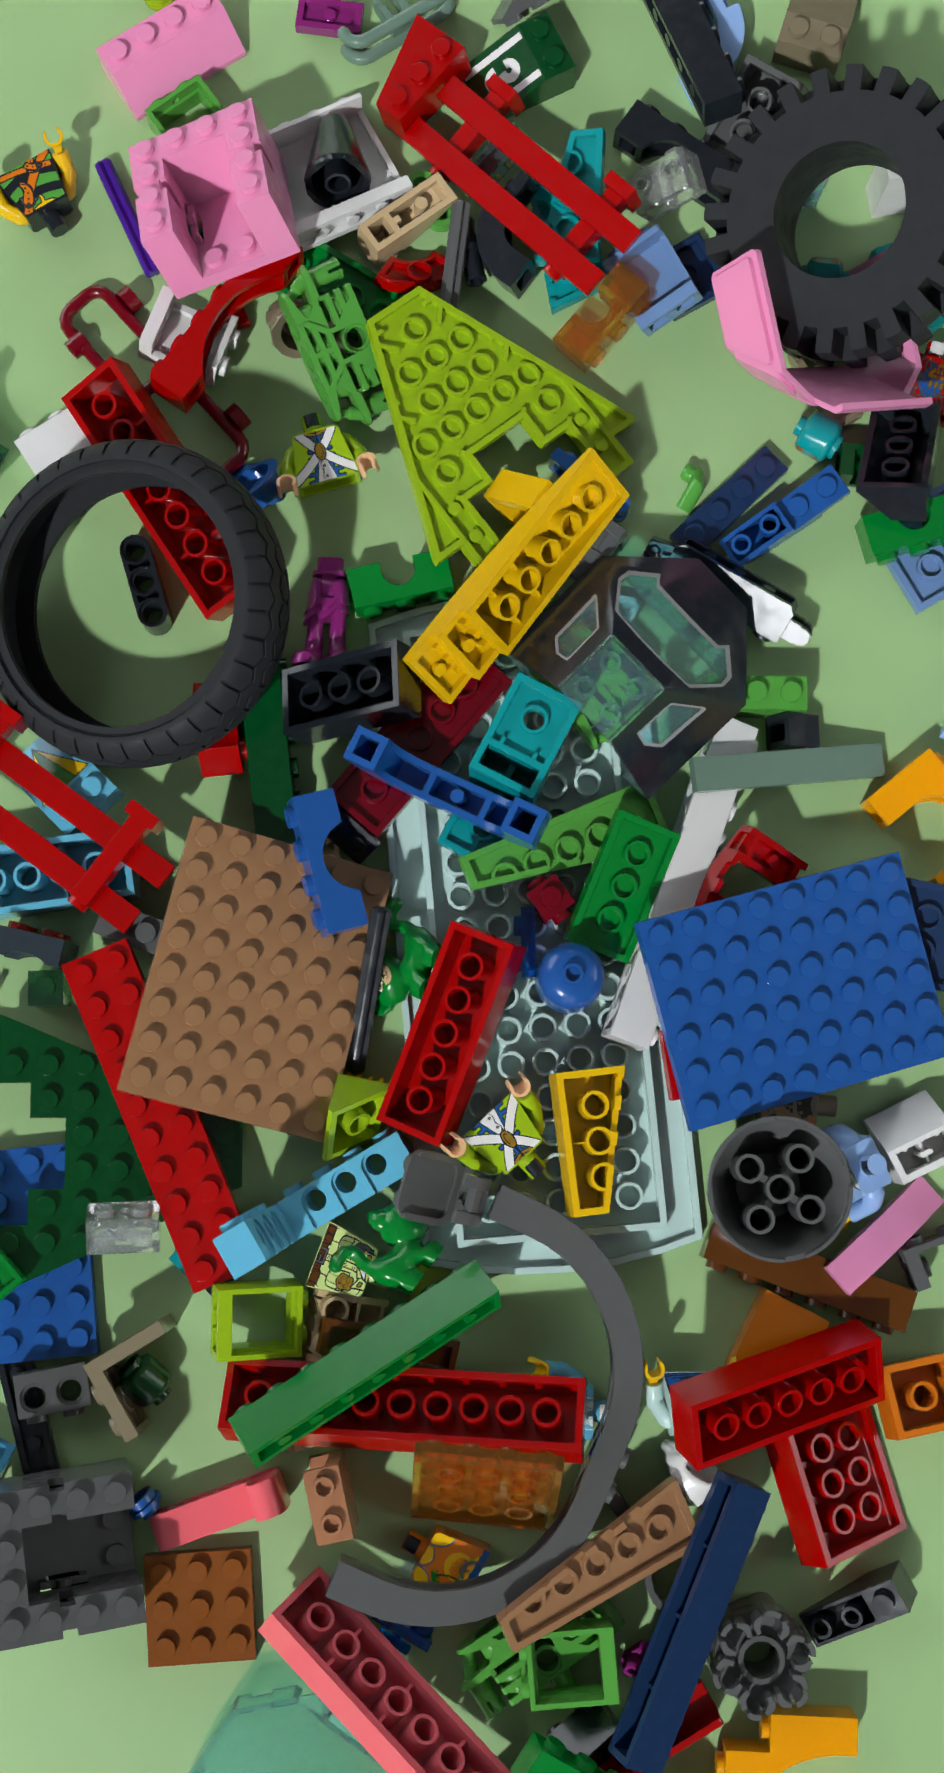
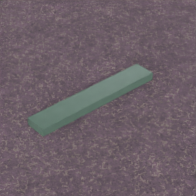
(786, 767)

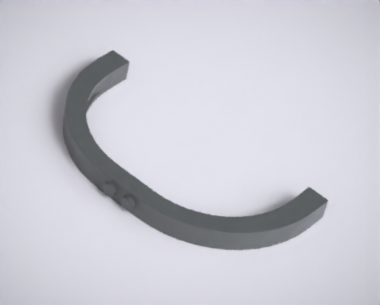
(480, 1597)

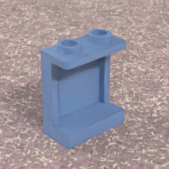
(659, 267)

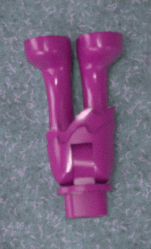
(326, 603)

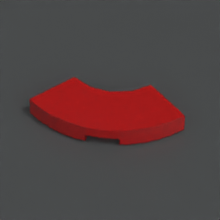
(405, 275)

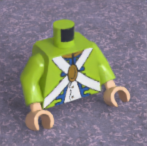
(322, 460)
(505, 1135)

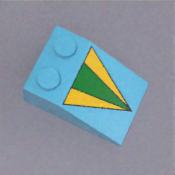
(77, 774)

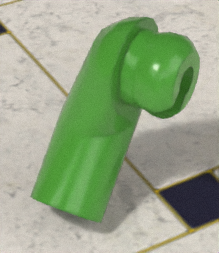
(694, 489)

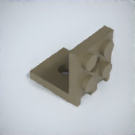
(126, 1417)

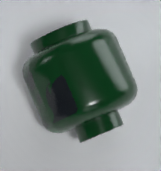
(145, 1380)

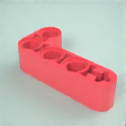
(251, 1497)

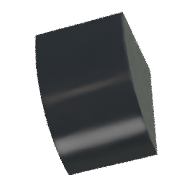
(792, 731)

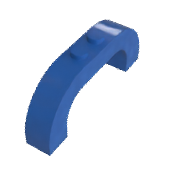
(508, 819)

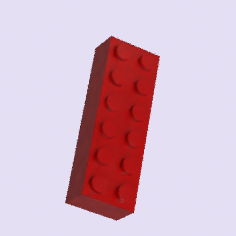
(451, 1033)
(777, 1393)

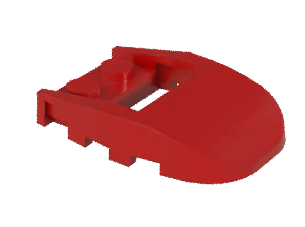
(755, 852)

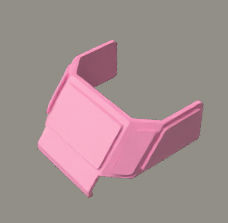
(755, 342)

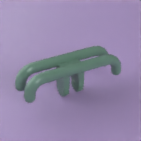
(396, 26)

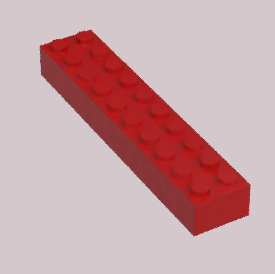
(435, 1404)

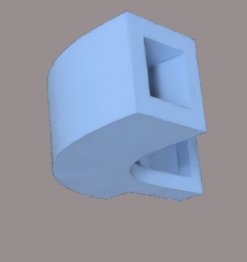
(730, 27)

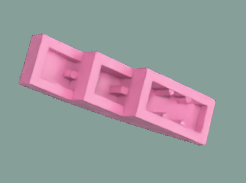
(883, 1235)

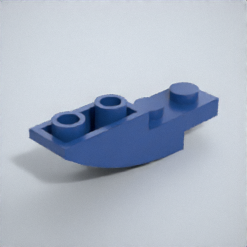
(785, 518)

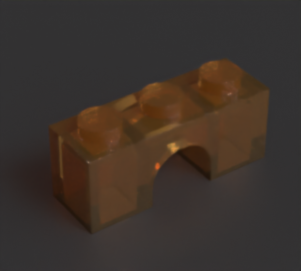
(586, 341)

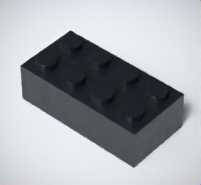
(350, 690)

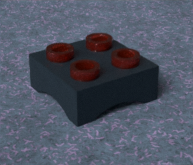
(22, 941)

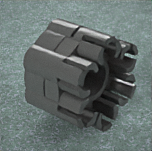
(775, 1677)

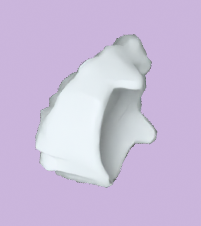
(693, 1483)

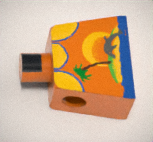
(445, 1555)

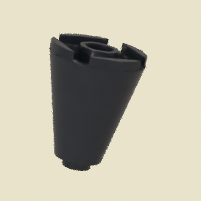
(336, 163)

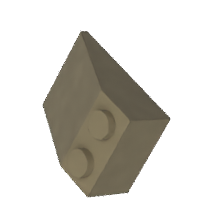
(814, 34)

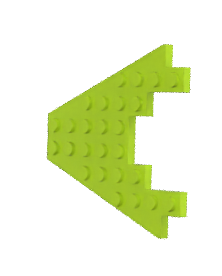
(459, 391)

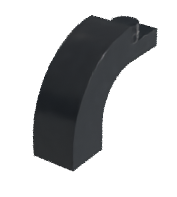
(495, 244)

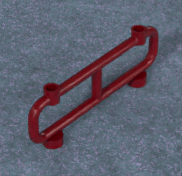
(125, 305)

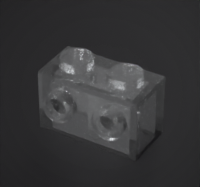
(668, 183)
(123, 1227)

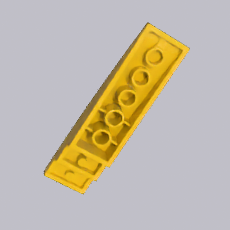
(517, 578)

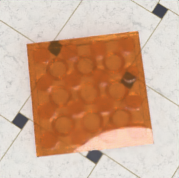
(485, 1485)

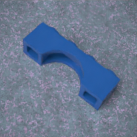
(335, 905)

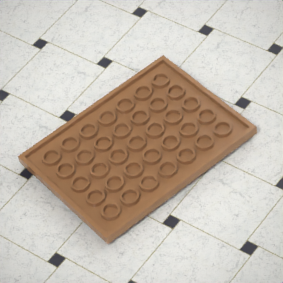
(242, 992)

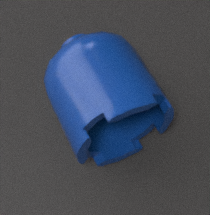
(569, 978)

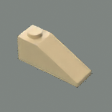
(404, 220)

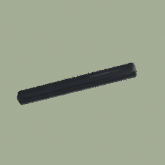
(368, 988)

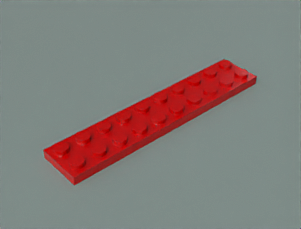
(166, 1137)

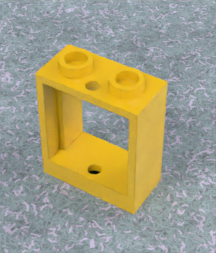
(515, 493)

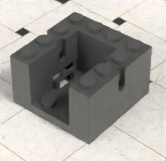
(63, 1531)

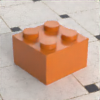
(913, 1397)

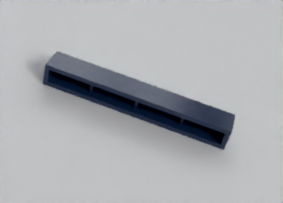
(688, 1623)

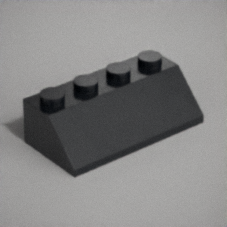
(900, 461)

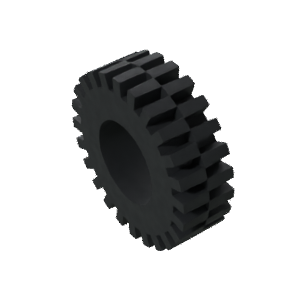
(792, 153)

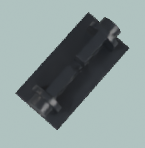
(353, 838)

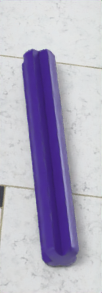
(125, 213)

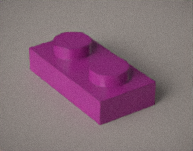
(327, 16)

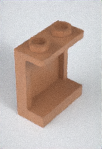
(331, 1497)

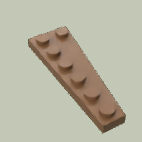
(617, 1557)

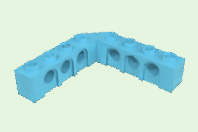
(267, 1231)

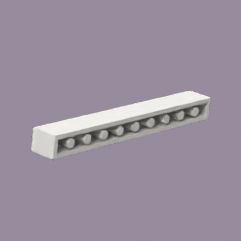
(701, 826)

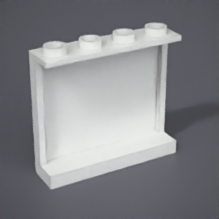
(320, 224)

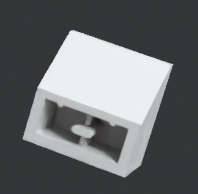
(909, 1137)

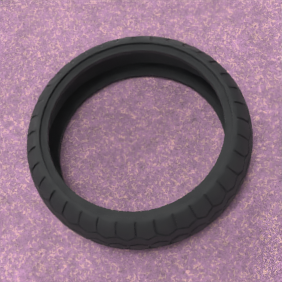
(258, 625)

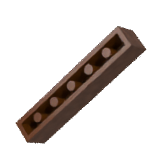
(875, 1300)

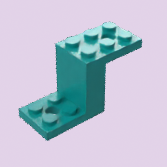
(513, 757)

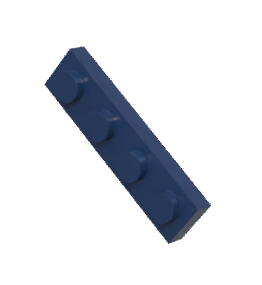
(732, 499)

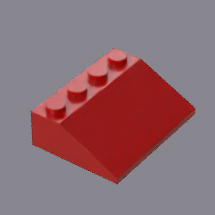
(836, 1489)

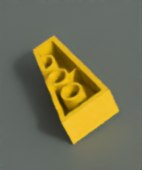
(586, 1134)

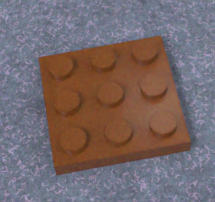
(200, 1606)

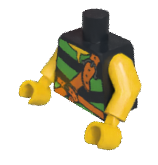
(40, 190)

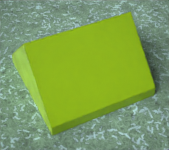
(353, 1115)

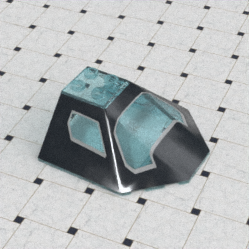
(646, 657)

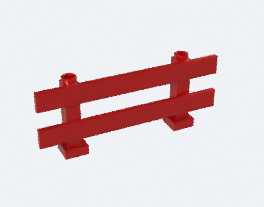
(487, 121)
(120, 843)

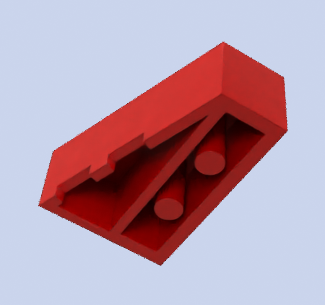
(419, 74)

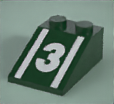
(528, 60)

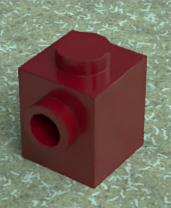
(550, 899)

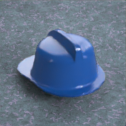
(260, 481)

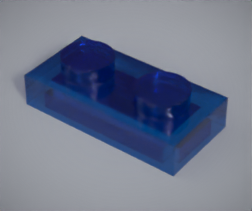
(525, 928)

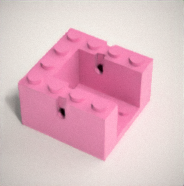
(219, 178)

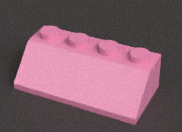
(169, 49)

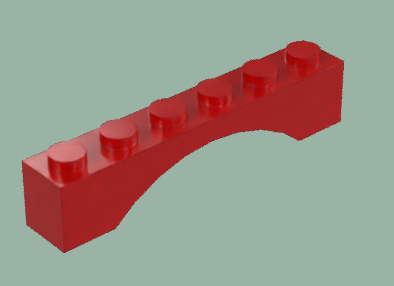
(182, 373)

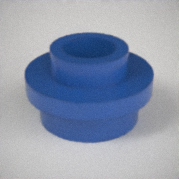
(145, 1503)

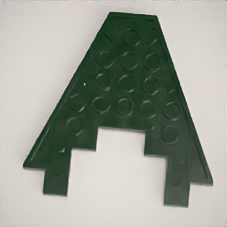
(98, 1147)

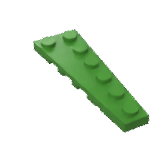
(566, 843)

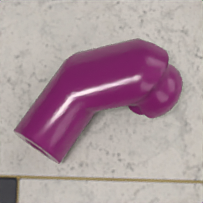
(633, 1657)

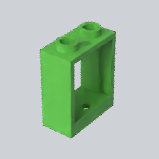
(180, 101)
(575, 1696)

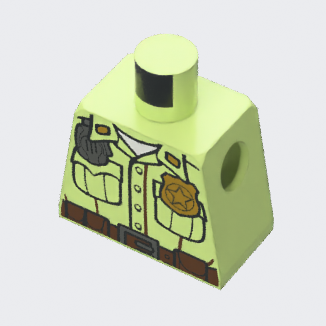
(350, 1278)

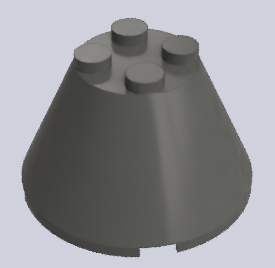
(779, 1189)

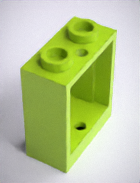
(221, 1320)

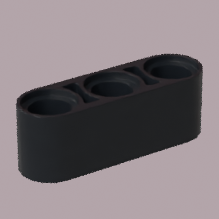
(139, 571)

